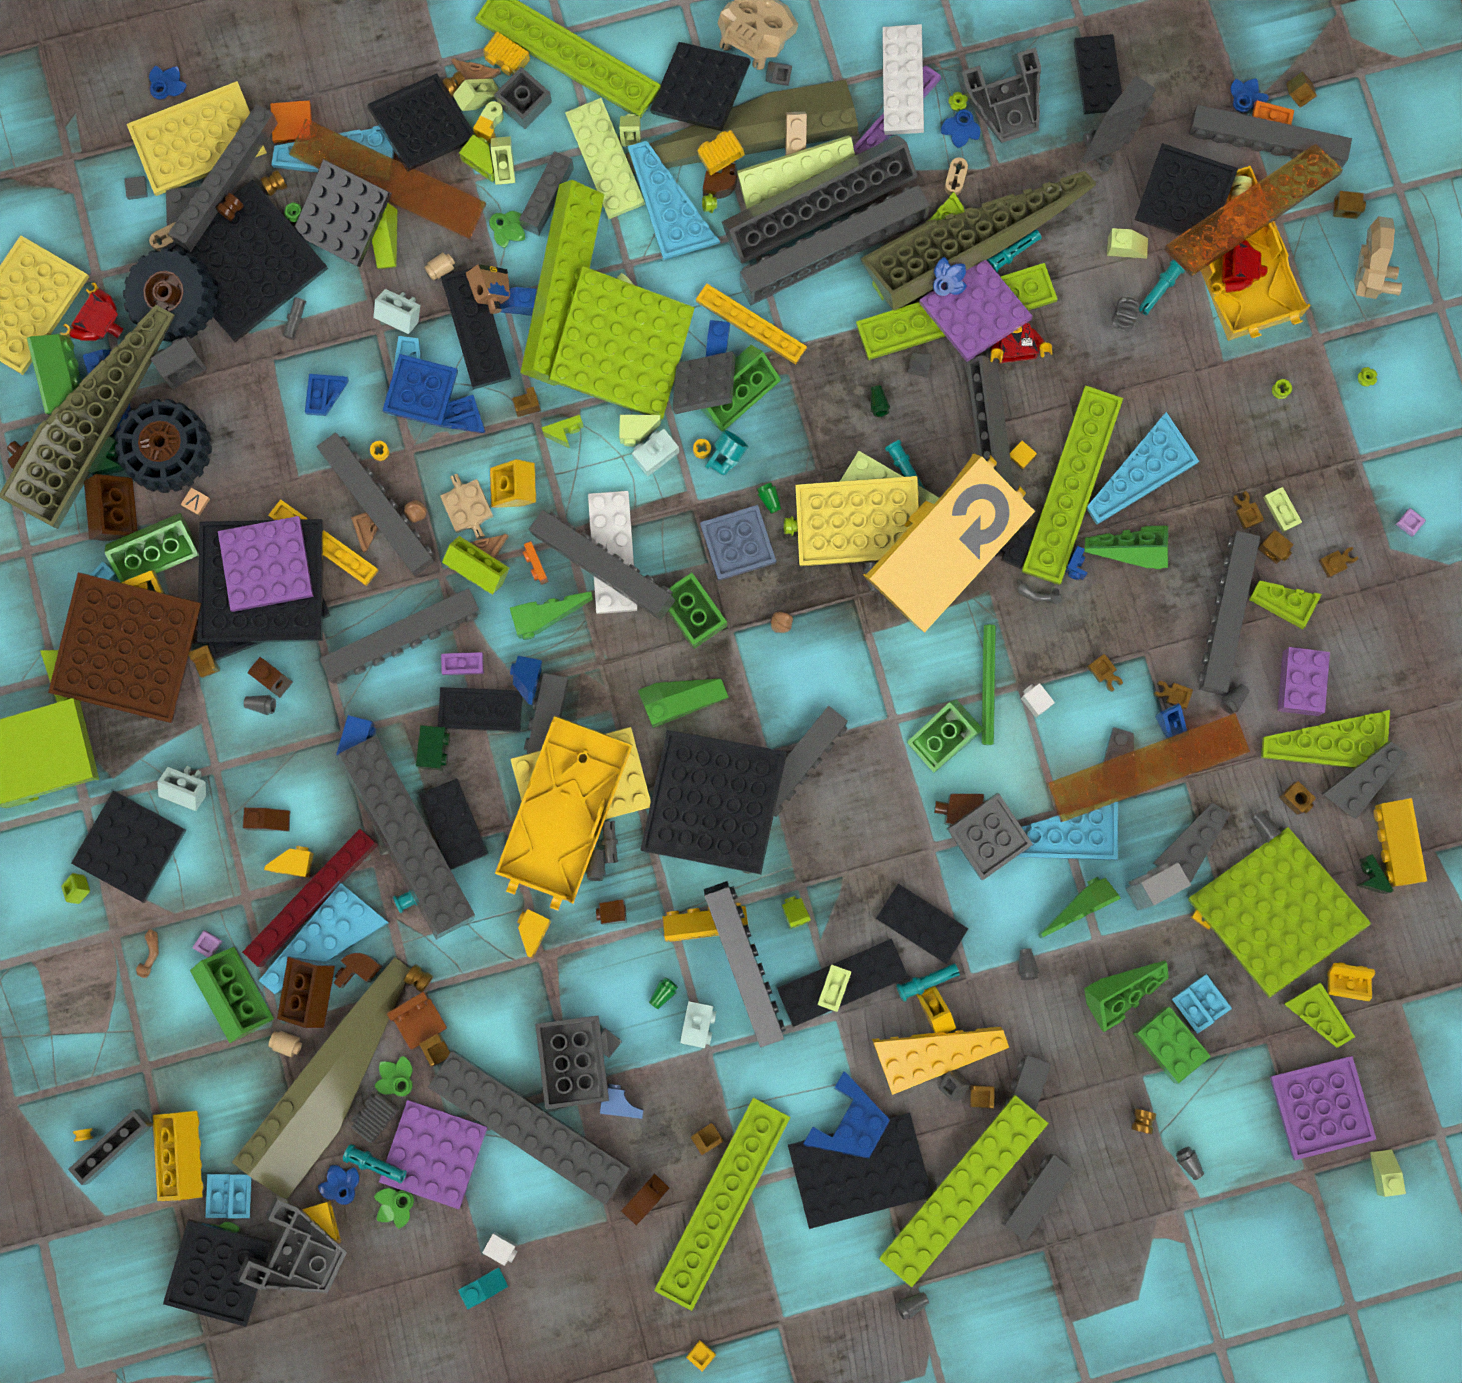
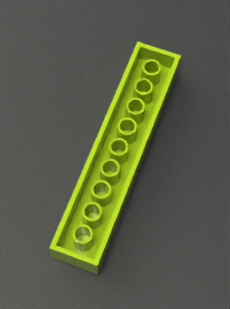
(566, 252)

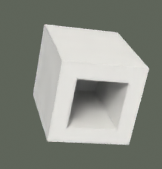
(1037, 699)
(500, 1249)

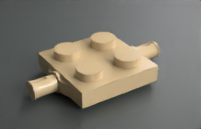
(467, 506)

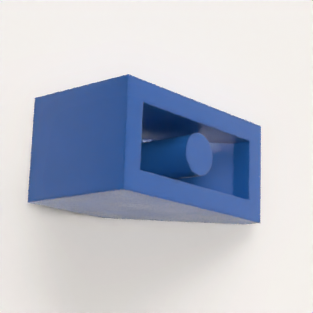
(520, 301)
(717, 337)
(526, 676)
(355, 732)

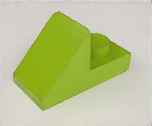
(557, 431)

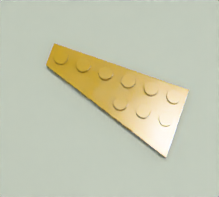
(929, 1055)

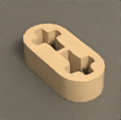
(959, 177)
(163, 235)

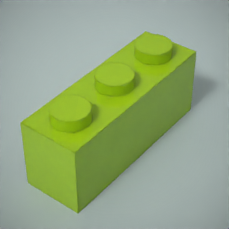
(475, 565)

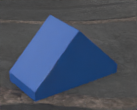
(1172, 721)

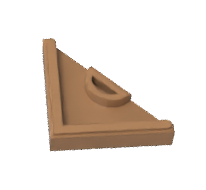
(474, 70)
(365, 529)
(491, 545)

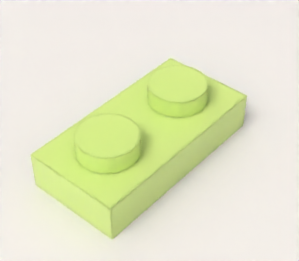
(1282, 509)
(834, 988)

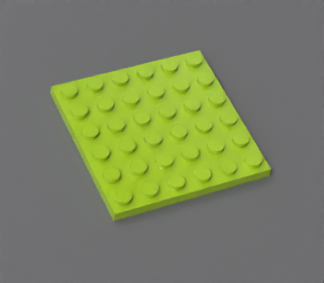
(621, 343)
(1279, 912)

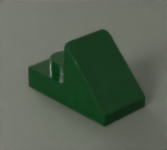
(103, 462)
(1377, 880)

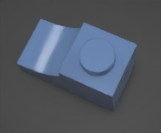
(619, 1105)

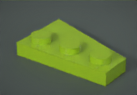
(1286, 603)
(1321, 1014)

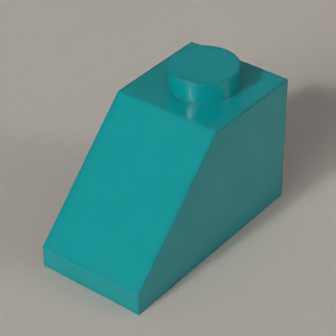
(483, 1288)

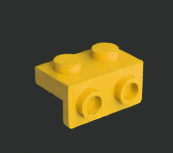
(1350, 981)

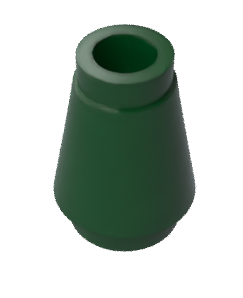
(879, 402)

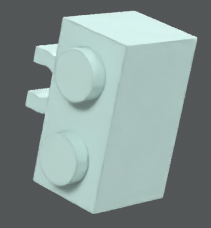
(397, 310)
(655, 452)
(182, 788)
(697, 1025)

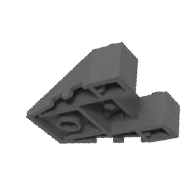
(1008, 105)
(302, 1257)

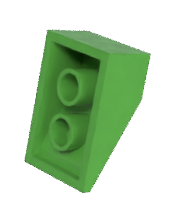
(945, 735)

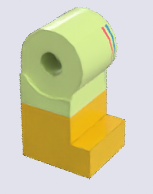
(488, 121)

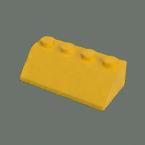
(1400, 843)
(692, 924)
(177, 1156)

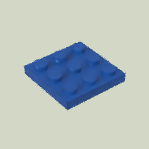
(420, 390)

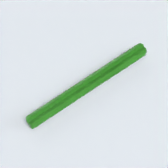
(988, 690)

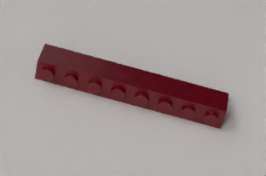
(310, 898)

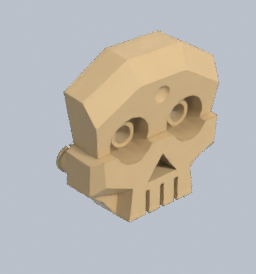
(756, 28)
(1374, 261)

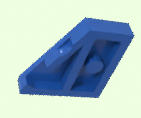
(323, 393)
(463, 415)

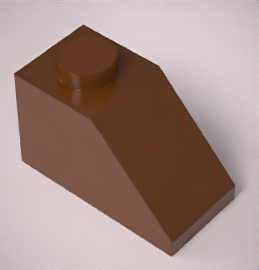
(266, 819)
(611, 912)

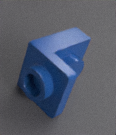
(1076, 560)

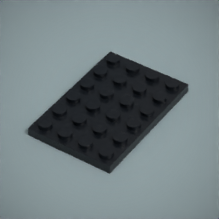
(849, 1186)

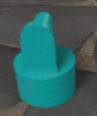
(730, 446)

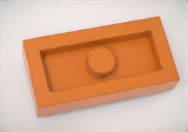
(1272, 112)
(537, 572)

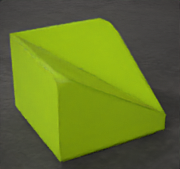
(75, 888)

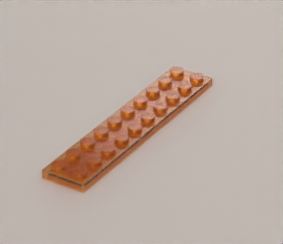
(409, 189)
(1253, 210)
(1147, 767)

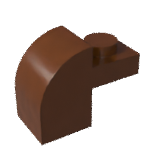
(720, 184)
(358, 963)
(645, 1199)

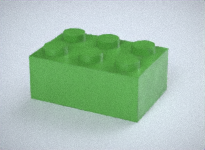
(695, 611)
(1171, 1044)

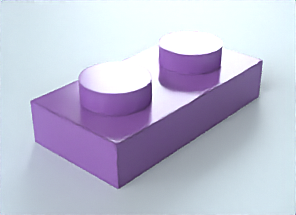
(462, 663)

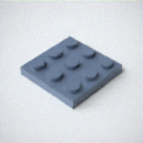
(738, 542)

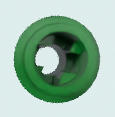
(769, 497)
(664, 991)

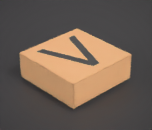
(195, 501)

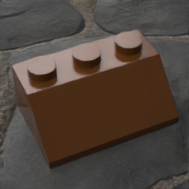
(110, 507)
(305, 992)

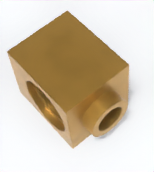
(1349, 205)
(1276, 547)
(1288, 798)

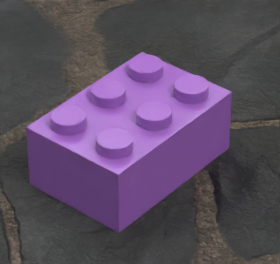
(1303, 681)

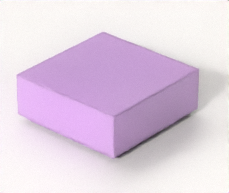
(1410, 522)
(207, 944)

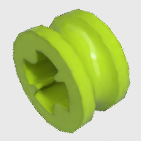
(1276, 391)

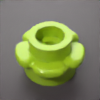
(954, 104)
(709, 203)
(1363, 380)
(790, 525)

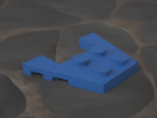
(859, 1128)

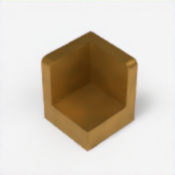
(1301, 89)
(526, 403)
(204, 661)
(435, 1049)
(982, 1096)
(706, 1138)

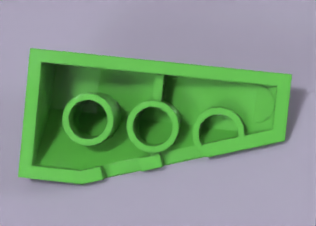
(1141, 548)
(534, 618)
(676, 699)
(1088, 900)
(1116, 994)

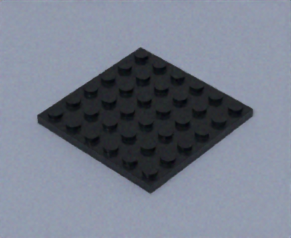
(254, 261)
(271, 623)
(713, 801)

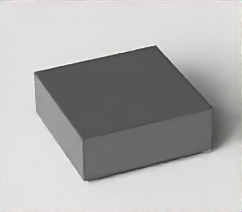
(136, 187)

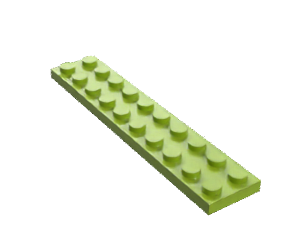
(570, 54)
(913, 326)
(1072, 485)
(963, 1190)
(722, 1204)

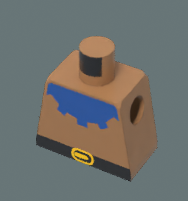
(489, 286)

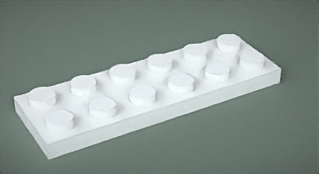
(903, 79)
(612, 528)

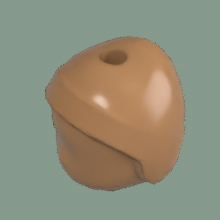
(415, 511)
(781, 622)

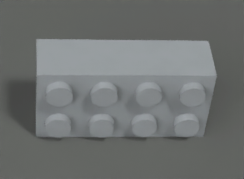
(1157, 885)

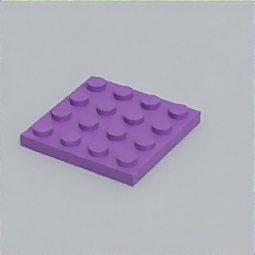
(979, 314)
(265, 564)
(1322, 1108)
(435, 1152)

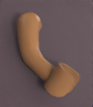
(144, 970)

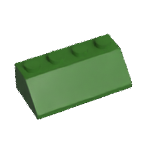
(54, 368)
(752, 380)
(152, 548)
(231, 994)

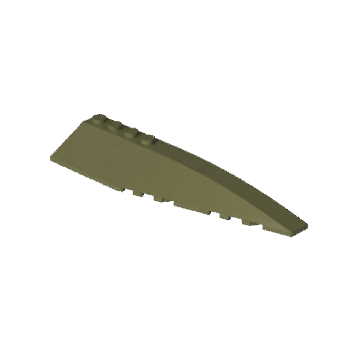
(762, 123)
(907, 264)
(74, 433)
(323, 1093)

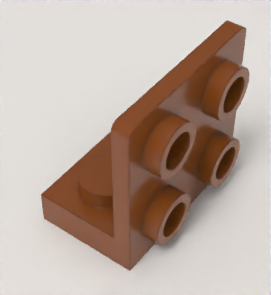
(417, 1020)

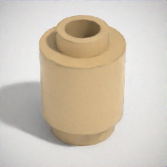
(439, 266)
(285, 1043)

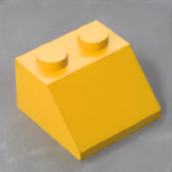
(513, 484)

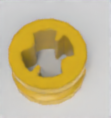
(379, 444)
(701, 455)
(83, 1134)

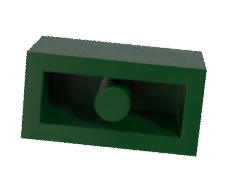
(432, 748)

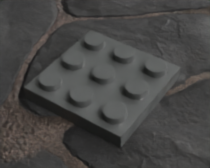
(704, 382)
(989, 836)

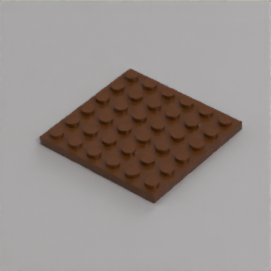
(125, 647)

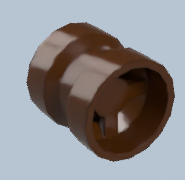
(229, 207)

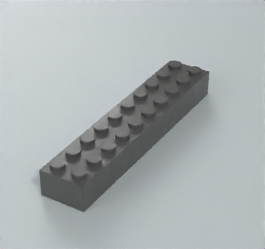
(819, 199)
(834, 244)
(406, 837)
(529, 1127)

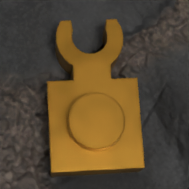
(1248, 513)
(1336, 563)
(1103, 670)
(1175, 694)

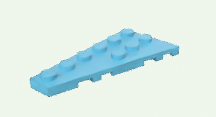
(370, 138)
(672, 214)
(1152, 464)
(1082, 837)
(330, 931)

